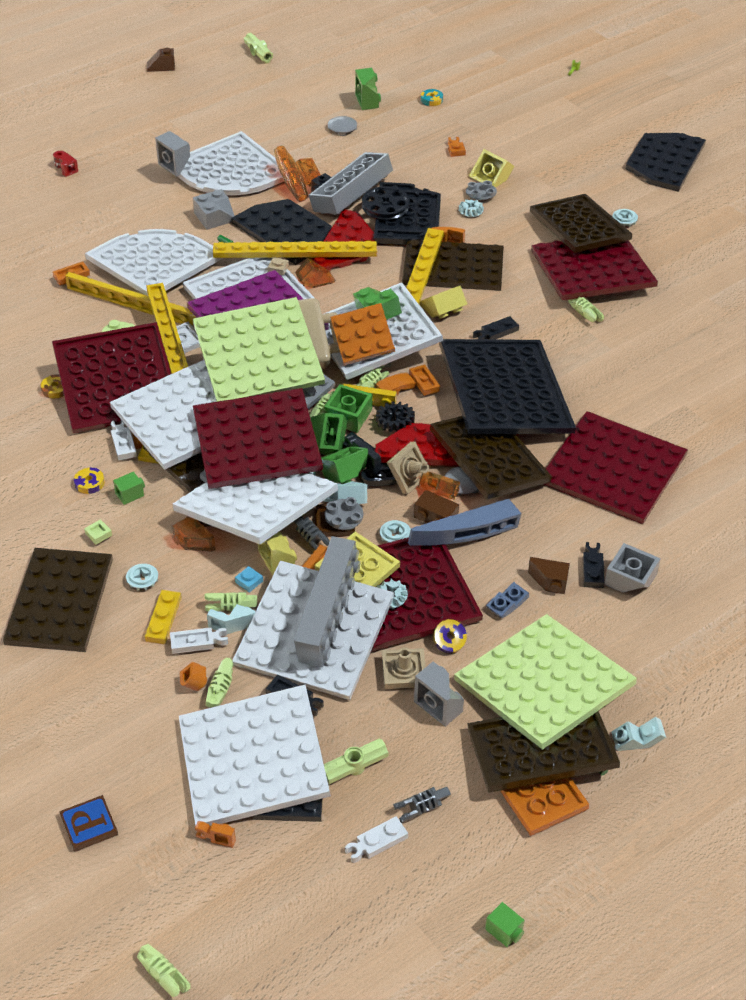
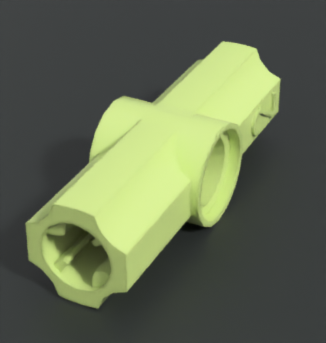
(258, 47)
(364, 755)

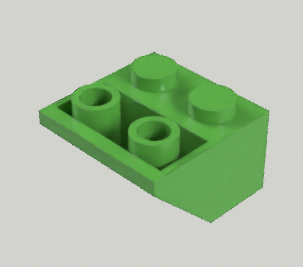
(329, 432)

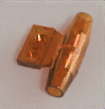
(296, 174)

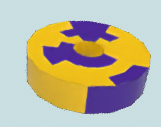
(89, 480)
(449, 645)

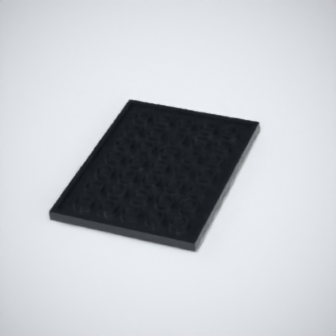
(506, 387)

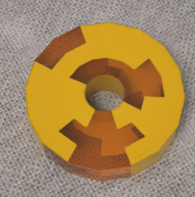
(52, 387)

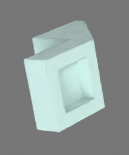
(350, 489)
(238, 619)
(632, 737)

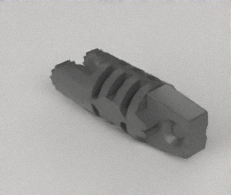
(310, 532)
(422, 802)

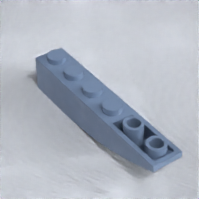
(468, 525)

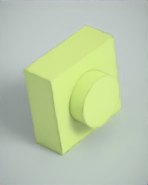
(98, 531)

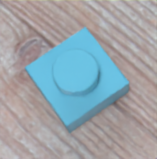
(249, 579)

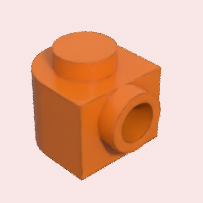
(193, 676)

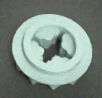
(471, 208)
(622, 214)
(392, 527)
(147, 570)
(399, 590)

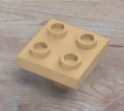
(408, 467)
(401, 667)

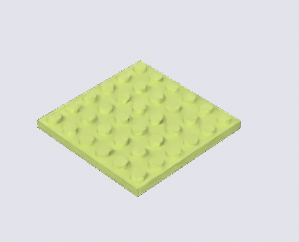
(258, 350)
(545, 680)

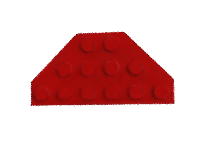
(347, 228)
(428, 444)

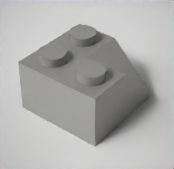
(172, 152)
(213, 209)
(631, 569)
(436, 696)

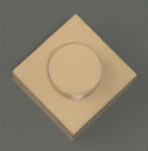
(279, 265)

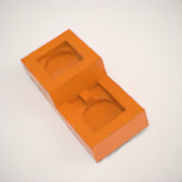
(452, 234)
(396, 382)

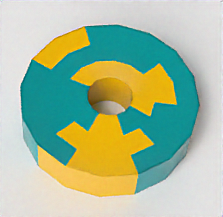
(431, 97)

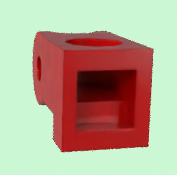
(66, 162)

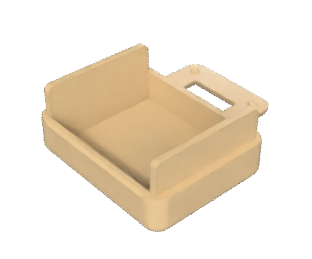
(315, 323)

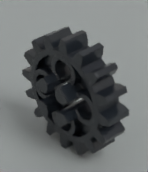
(386, 416)

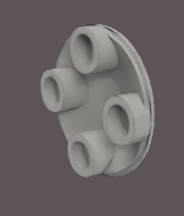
(342, 125)
(481, 190)
(466, 485)
(344, 513)

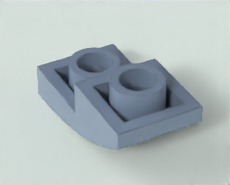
(508, 601)

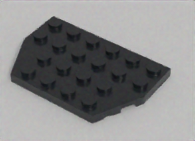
(665, 158)
(422, 214)
(282, 223)

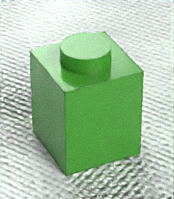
(129, 487)
(505, 925)

